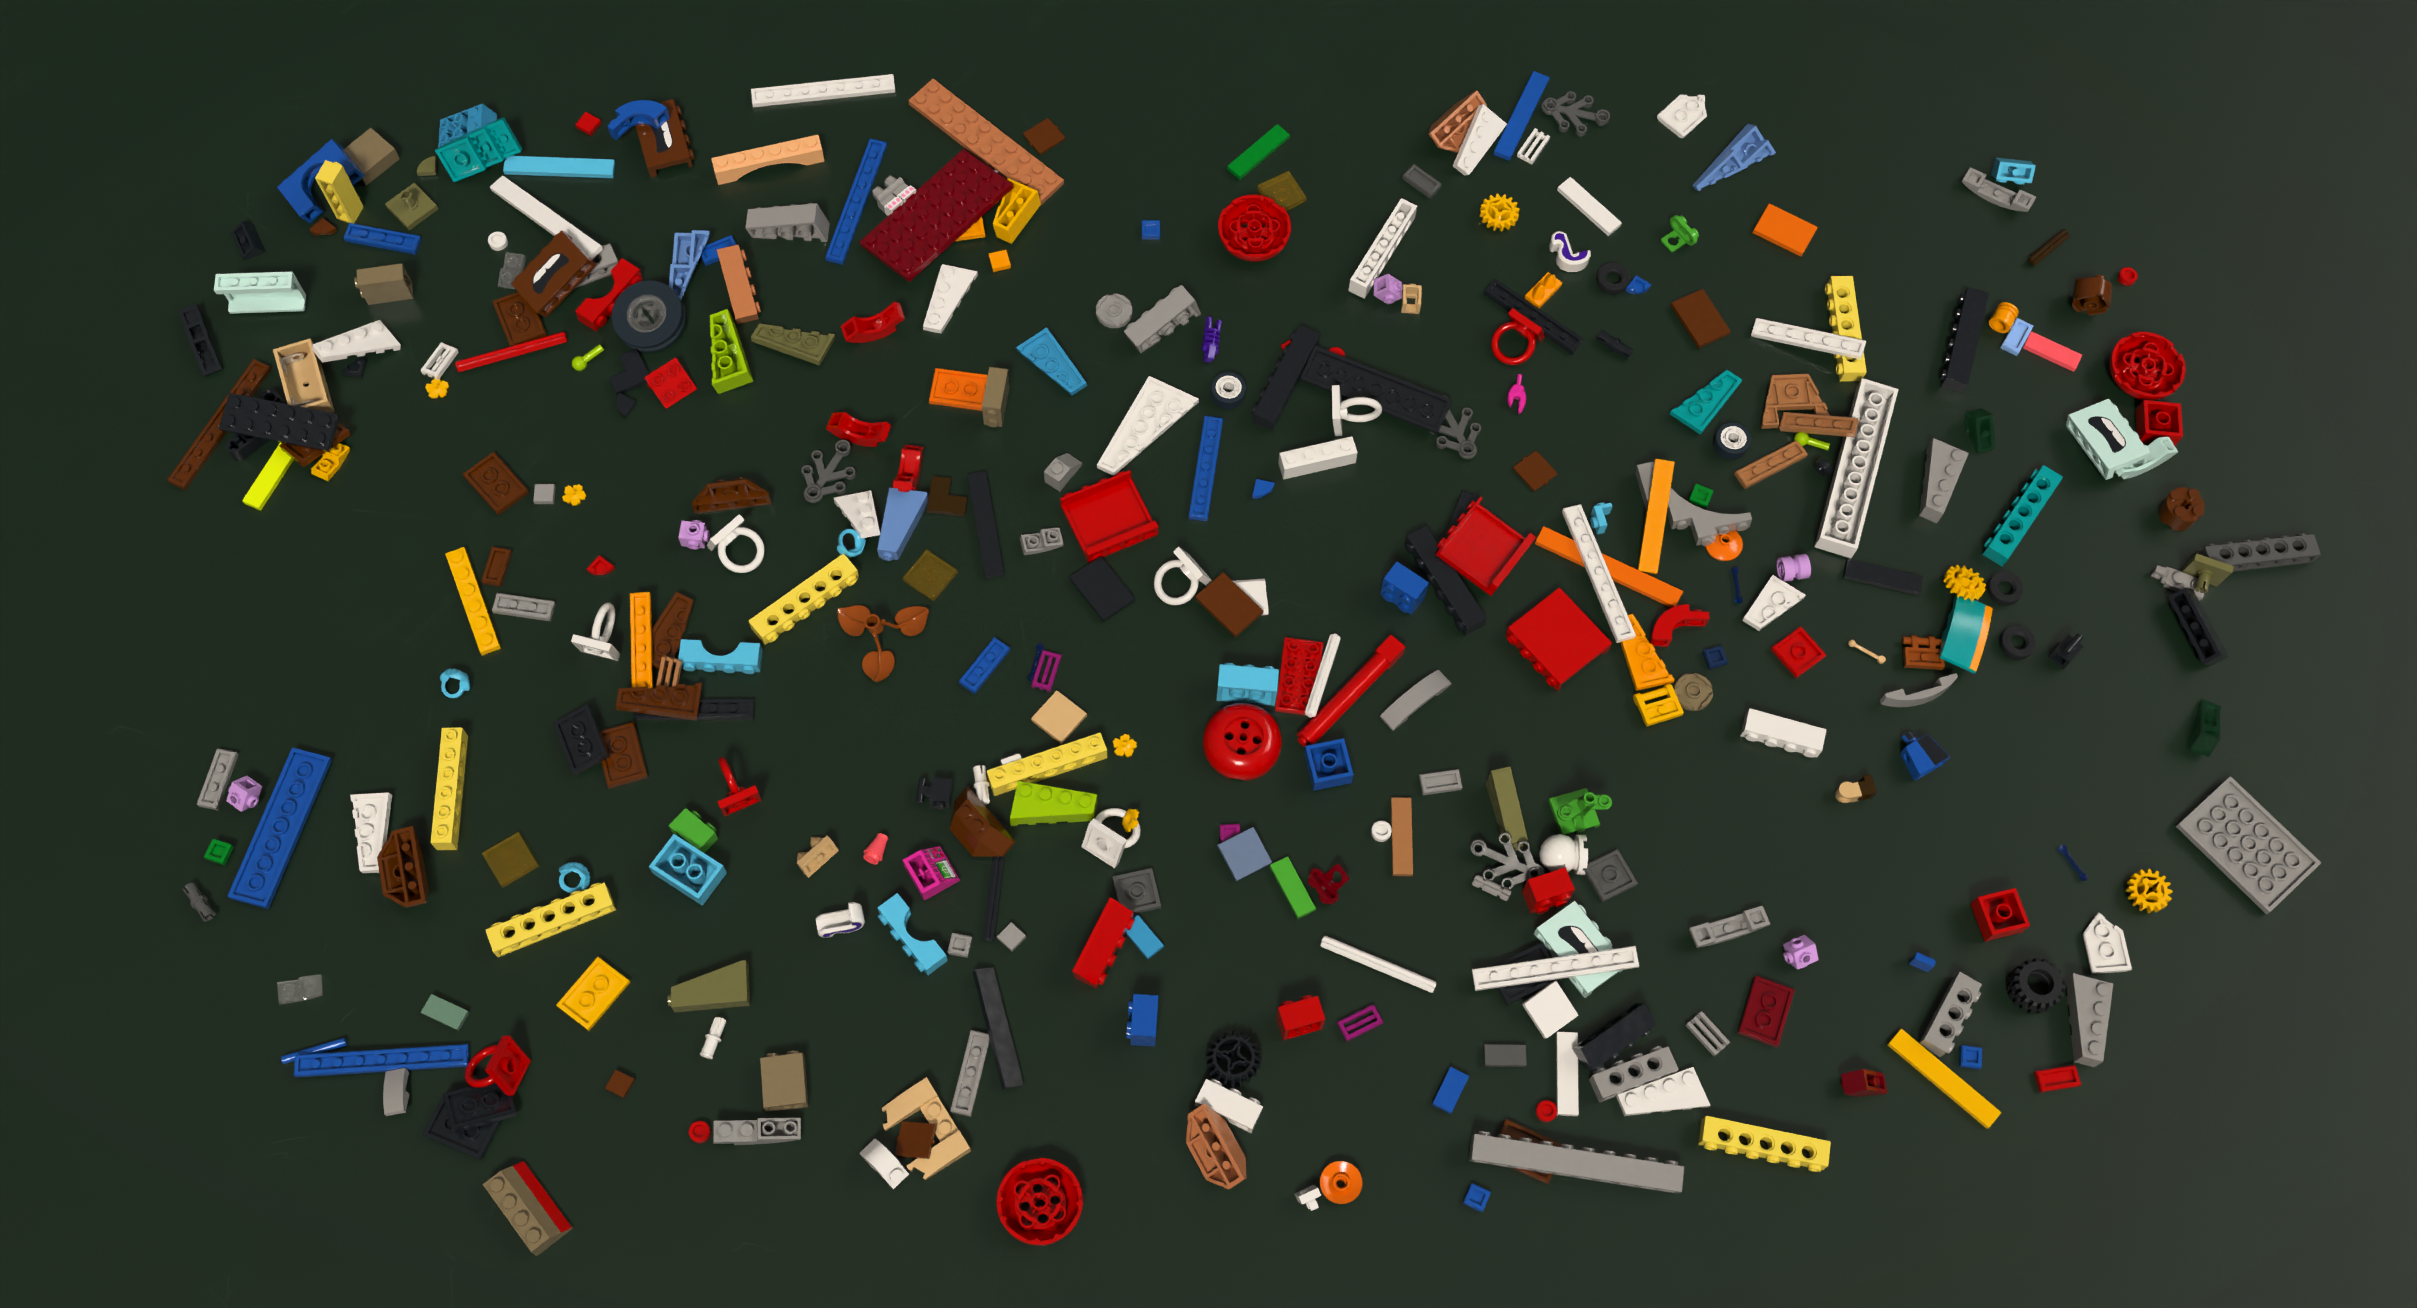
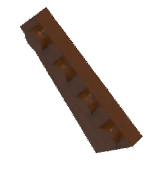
(670, 629)
(663, 701)

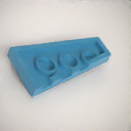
(1052, 360)

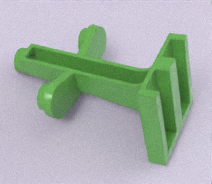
(1577, 810)

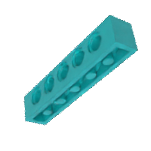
(2048, 481)

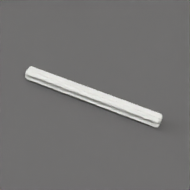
(1378, 964)

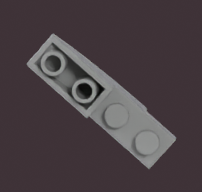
(757, 1131)

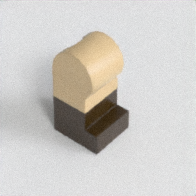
(1857, 791)

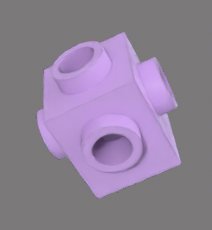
(1388, 289)
(693, 534)
(244, 793)
(1800, 952)

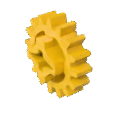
(1499, 212)
(1964, 582)
(2158, 895)

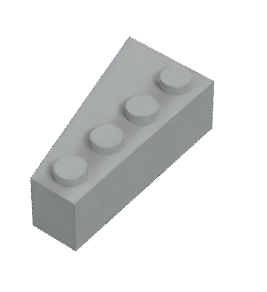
(788, 222)
(1162, 319)
(1941, 475)
(2089, 1017)

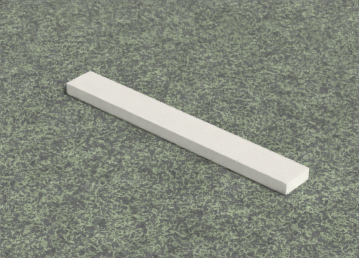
(823, 90)
(543, 215)
(1598, 573)
(1555, 968)

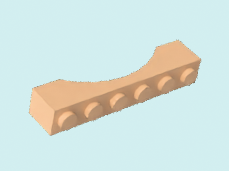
(799, 151)

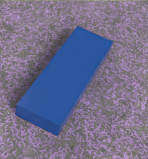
(984, 665)

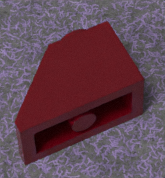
(1863, 1083)

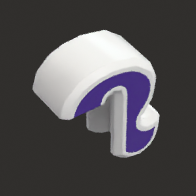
(1565, 258)
(840, 921)

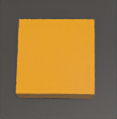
(999, 260)

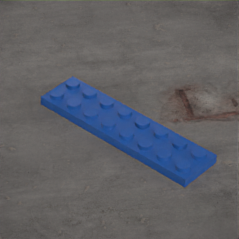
(280, 828)

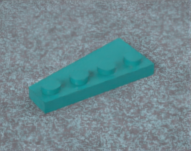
(1707, 402)

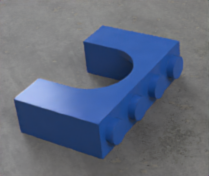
(298, 185)

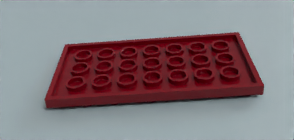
(936, 215)

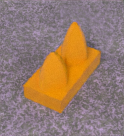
(1543, 290)

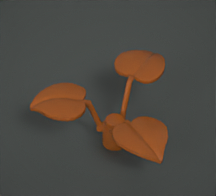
(857, 618)

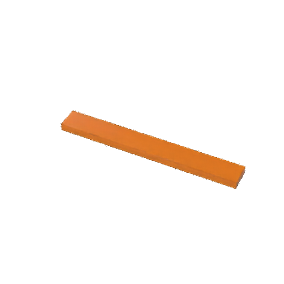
(1619, 571)

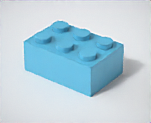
(1247, 684)
(688, 869)

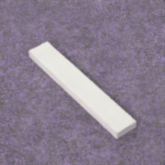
(1808, 338)

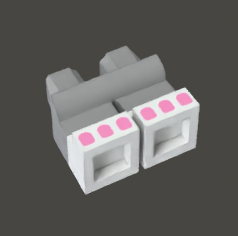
(893, 195)

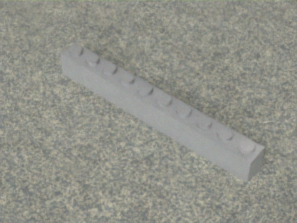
(1576, 1163)

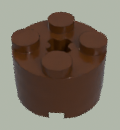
(2092, 295)
(2181, 508)

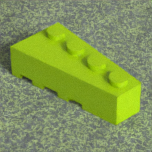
(728, 357)
(1050, 805)

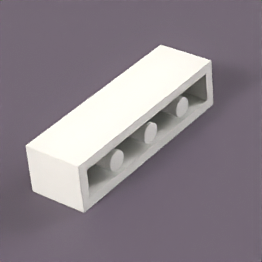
(1317, 457)
(1783, 733)

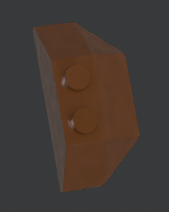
(730, 495)
(978, 828)
(403, 869)

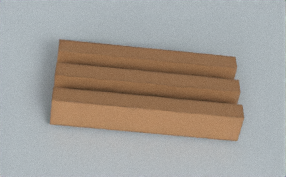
(664, 659)

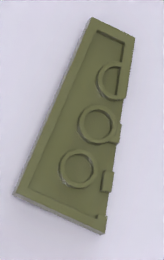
(803, 345)

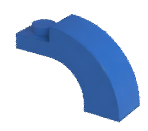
(637, 113)

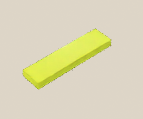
(268, 479)

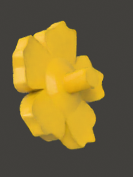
(437, 388)
(574, 494)
(1124, 746)
(1129, 820)

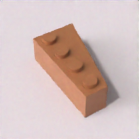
(737, 284)

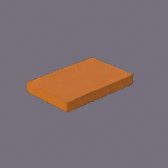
(1785, 230)
(958, 389)

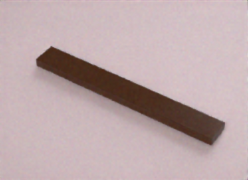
(211, 435)

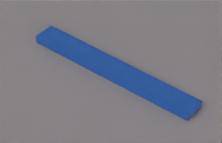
(856, 201)
(381, 1060)

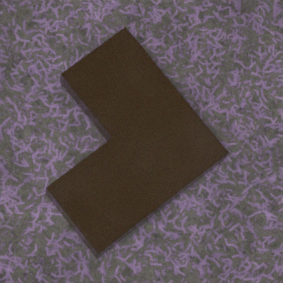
(941, 502)

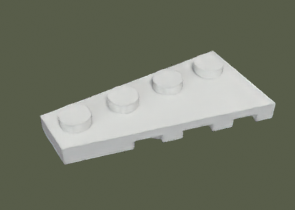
(1479, 137)
(947, 295)
(362, 340)
(372, 823)
(1666, 1094)

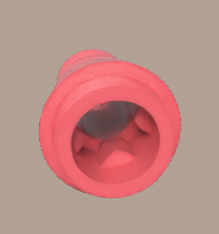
(875, 850)

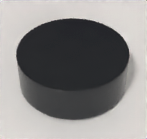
(1822, 467)

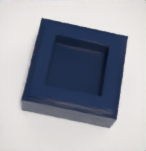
(1715, 657)

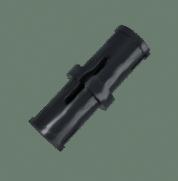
(1615, 344)

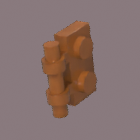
(1922, 657)

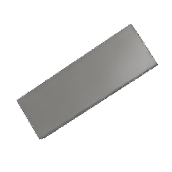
(523, 607)
(217, 779)

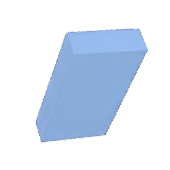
(2016, 336)

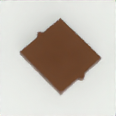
(1044, 136)
(1535, 471)
(915, 1140)

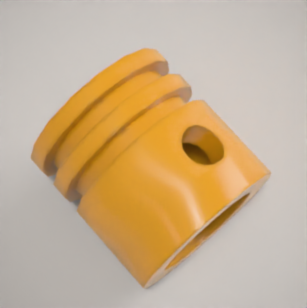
(2003, 317)

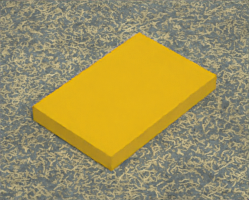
(593, 993)

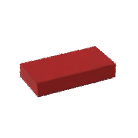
(2057, 1078)

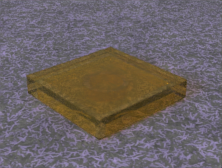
(1283, 191)
(930, 575)
(510, 859)

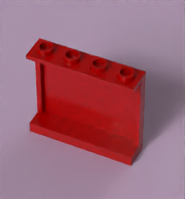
(1108, 516)
(1483, 547)
(1557, 638)

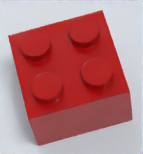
(2158, 420)
(1548, 891)
(2000, 914)
(1300, 1017)

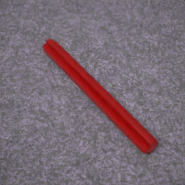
(511, 351)

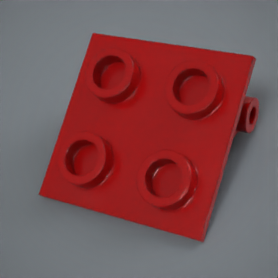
(670, 383)

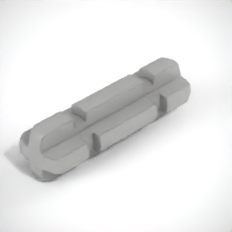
(1491, 887)

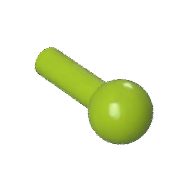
(579, 363)
(1803, 438)

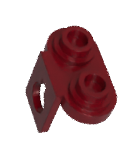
(1324, 885)

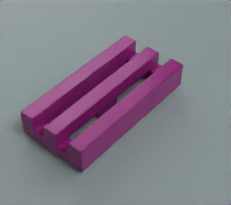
(1042, 685)
(1344, 1031)

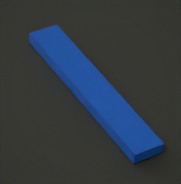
(1521, 116)
(1205, 468)

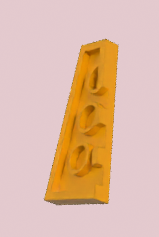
(1642, 660)

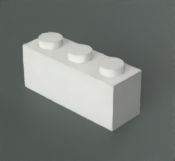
(1230, 1104)

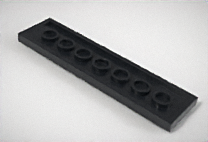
(1396, 396)

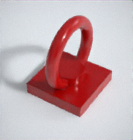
(1526, 329)
(738, 797)
(504, 1068)

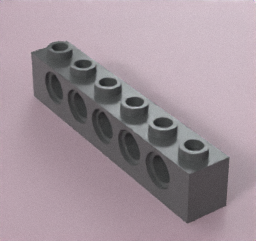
(2305, 545)

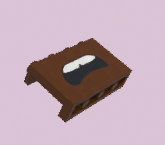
(666, 144)
(553, 274)

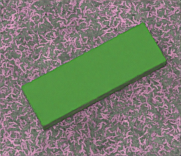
(1292, 887)

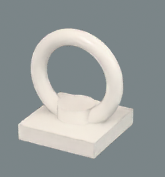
(1340, 409)
(729, 534)
(1189, 568)
(598, 644)
(1105, 842)

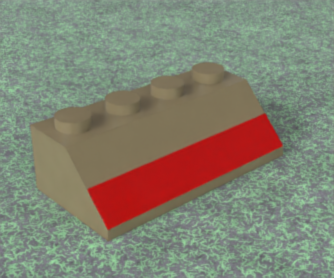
(527, 1207)

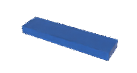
(382, 238)

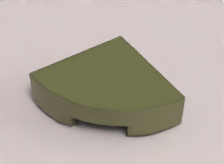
(427, 167)

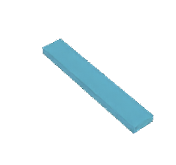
(559, 167)

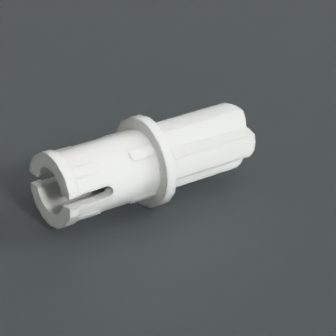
(981, 784)
(713, 1038)

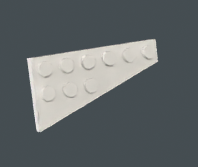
(1149, 417)

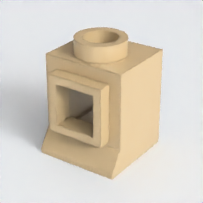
(1411, 291)

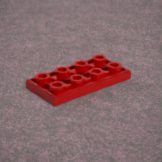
(1297, 674)

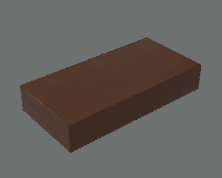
(496, 566)

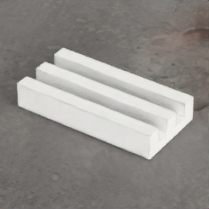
(1540, 136)
(442, 361)

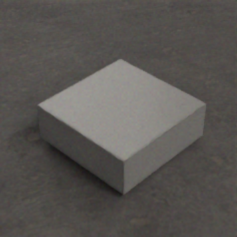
(544, 494)
(1011, 937)
(960, 945)

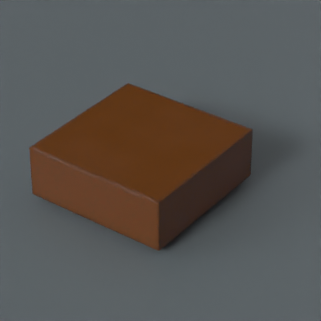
(620, 1084)

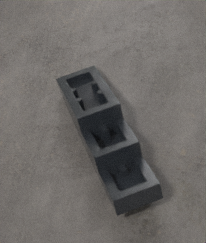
(200, 340)

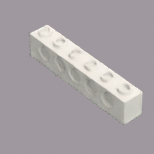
(1382, 248)

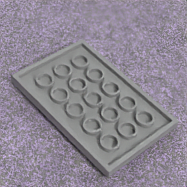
(2248, 845)

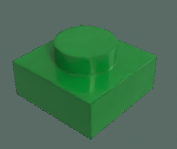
(1700, 496)
(218, 852)

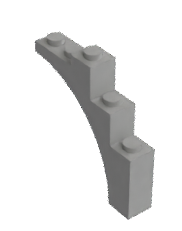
(1681, 513)

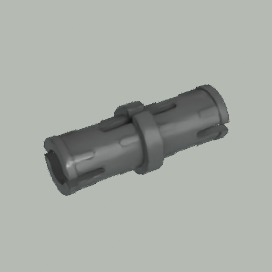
(199, 901)

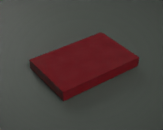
(1766, 1011)

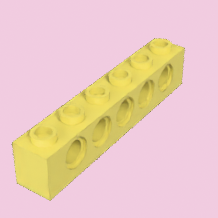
(1849, 319)
(808, 589)
(1047, 763)
(449, 789)
(498, 932)
(1817, 1148)

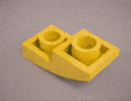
(330, 462)

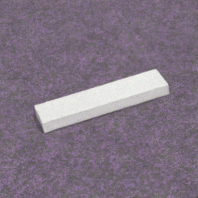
(1589, 206)
(1566, 1074)

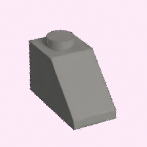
(1061, 471)

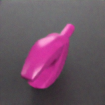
(1517, 392)

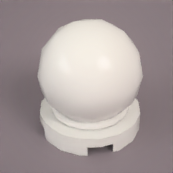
(1562, 851)

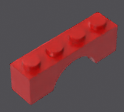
(597, 311)

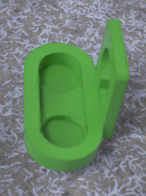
(1682, 231)

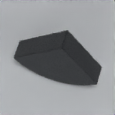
(355, 369)
(625, 404)

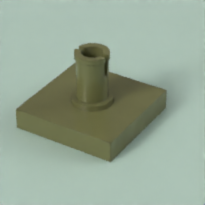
(411, 206)
(2207, 571)

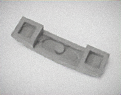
(1997, 194)
(1414, 699)
(1899, 699)
(1729, 928)

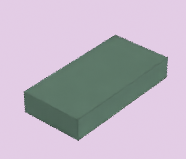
(445, 1012)

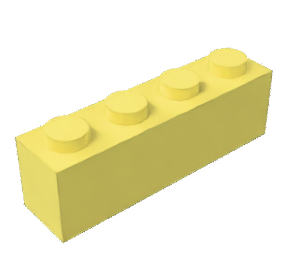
(339, 191)

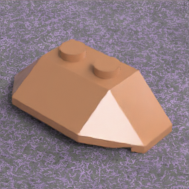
(1453, 125)
(1215, 1148)

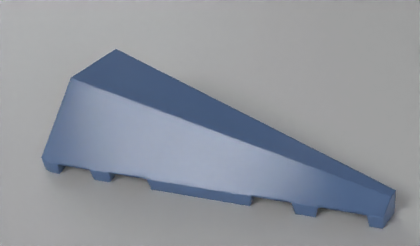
(1742, 151)
(686, 254)

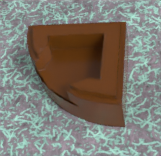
(322, 227)

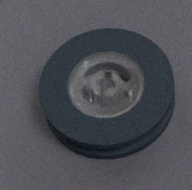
(662, 306)

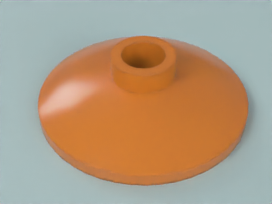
(1726, 551)
(1348, 1174)

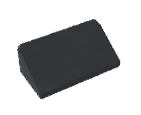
(247, 240)

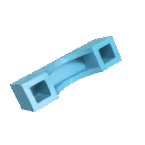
(744, 658)
(926, 953)

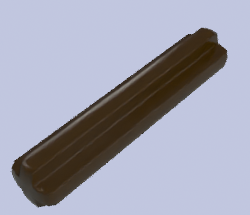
(2048, 247)

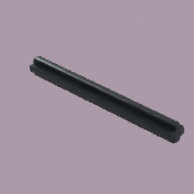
(993, 897)

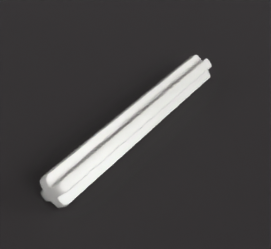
(1322, 675)

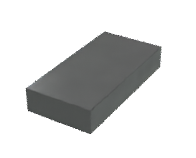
(1421, 181)
(1504, 1055)

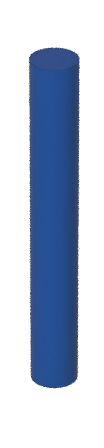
(315, 1050)

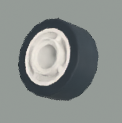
(1229, 381)
(1734, 432)

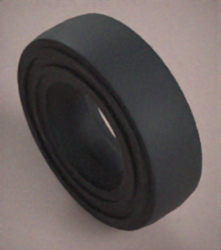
(1618, 269)
(2010, 578)
(2012, 652)

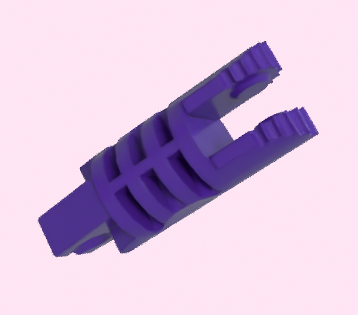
(1211, 339)

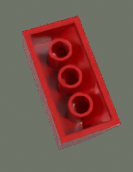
(1103, 944)

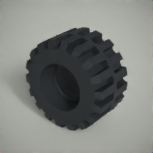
(2046, 975)

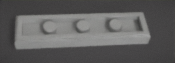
(970, 1073)

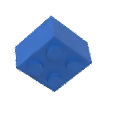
(1404, 588)
(1328, 764)
(1143, 1027)

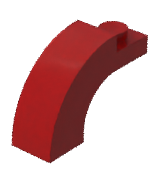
(874, 327)
(857, 431)
(909, 469)
(1674, 618)

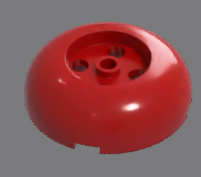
(1254, 211)
(2157, 373)
(1223, 753)
(1018, 1188)

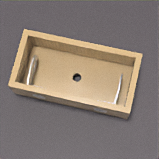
(298, 367)

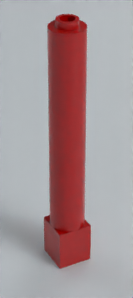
(1384, 658)

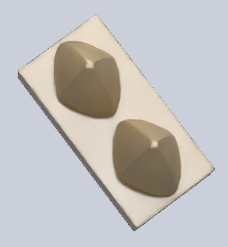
(820, 853)

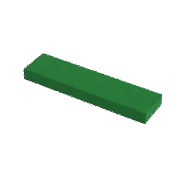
(1258, 152)

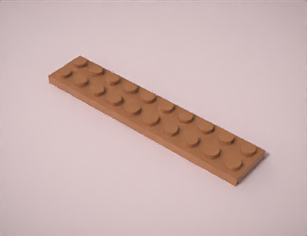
(984, 139)

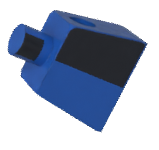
(1922, 755)

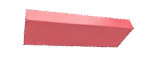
(2052, 351)

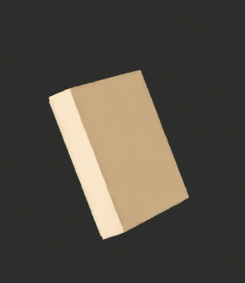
(1059, 717)

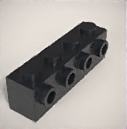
(2198, 627)
(1614, 1037)

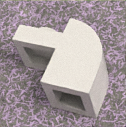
(884, 1163)

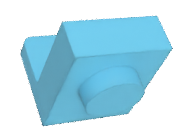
(1597, 516)

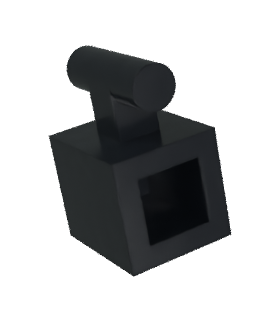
(2067, 650)
(939, 793)

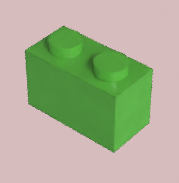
(693, 831)

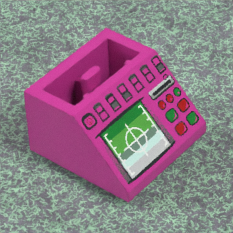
(930, 871)

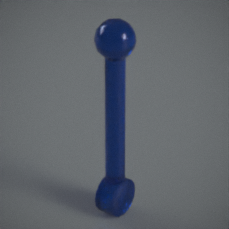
(1735, 570)
(1039, 648)
(2063, 849)

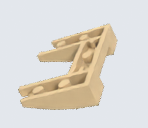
(924, 1098)

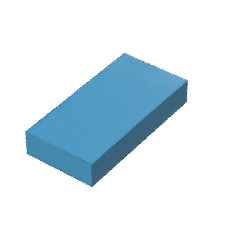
(1144, 938)

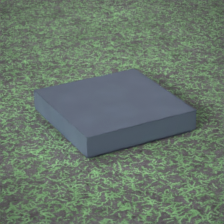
(1244, 854)

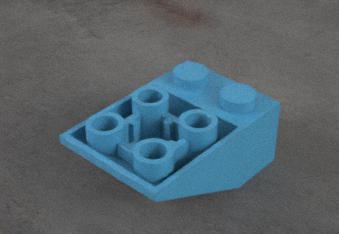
(464, 122)

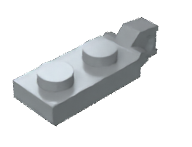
(2176, 579)

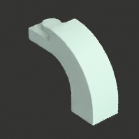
(2160, 451)

